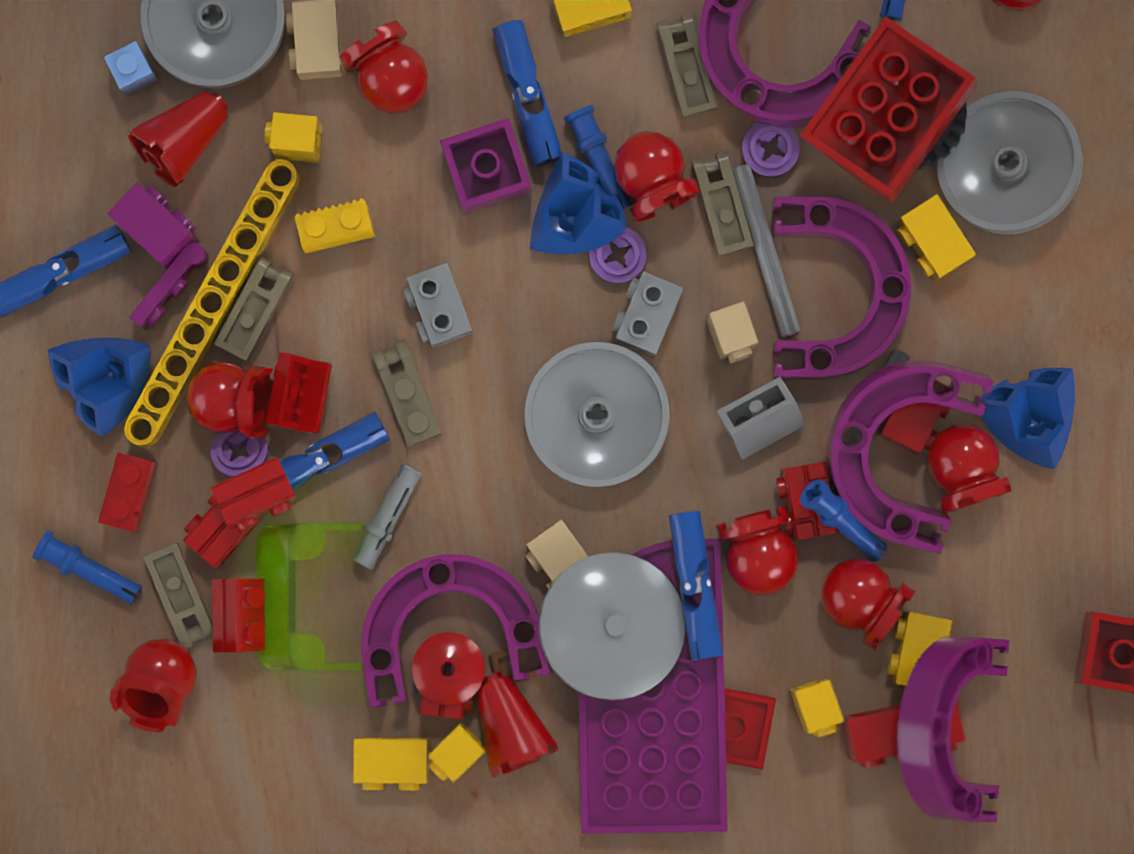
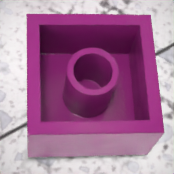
(486, 166)
(149, 223)

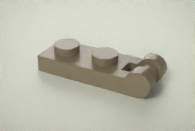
(686, 67)
(722, 205)
(253, 310)
(407, 395)
(179, 594)

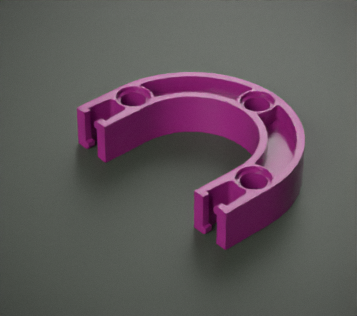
(779, 104)
(883, 260)
(865, 409)
(414, 586)
(926, 724)

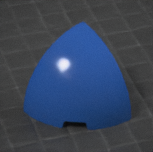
(575, 211)
(102, 378)
(1033, 414)

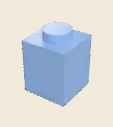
(130, 68)

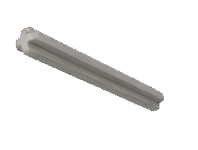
(766, 251)

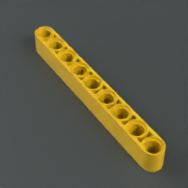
(212, 322)

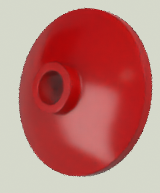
(468, 668)

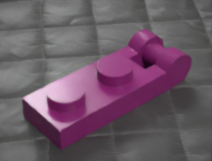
(170, 285)

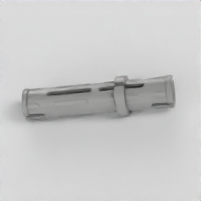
(390, 510)

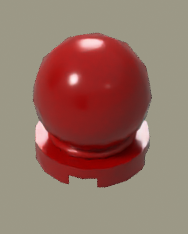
(389, 72)
(652, 173)
(231, 399)
(965, 465)
(760, 553)
(862, 598)
(155, 685)

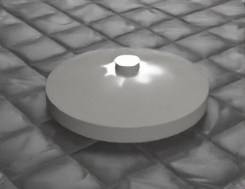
(213, 40)
(1012, 164)
(596, 414)
(611, 626)

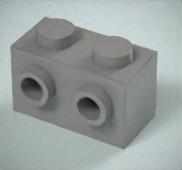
(438, 306)
(648, 313)
(761, 417)

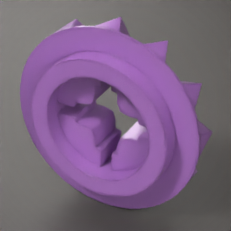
(774, 165)
(634, 259)
(223, 456)

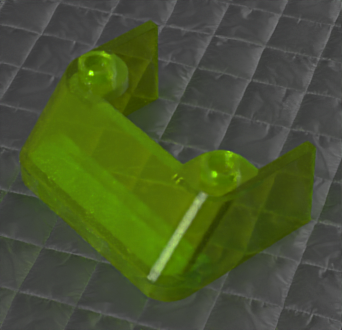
(276, 558)

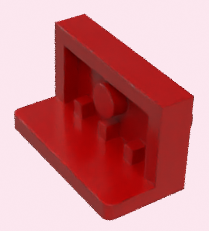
(298, 393)

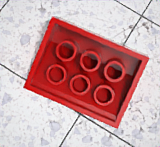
(889, 110)

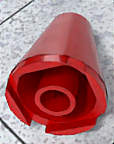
(179, 136)
(510, 726)

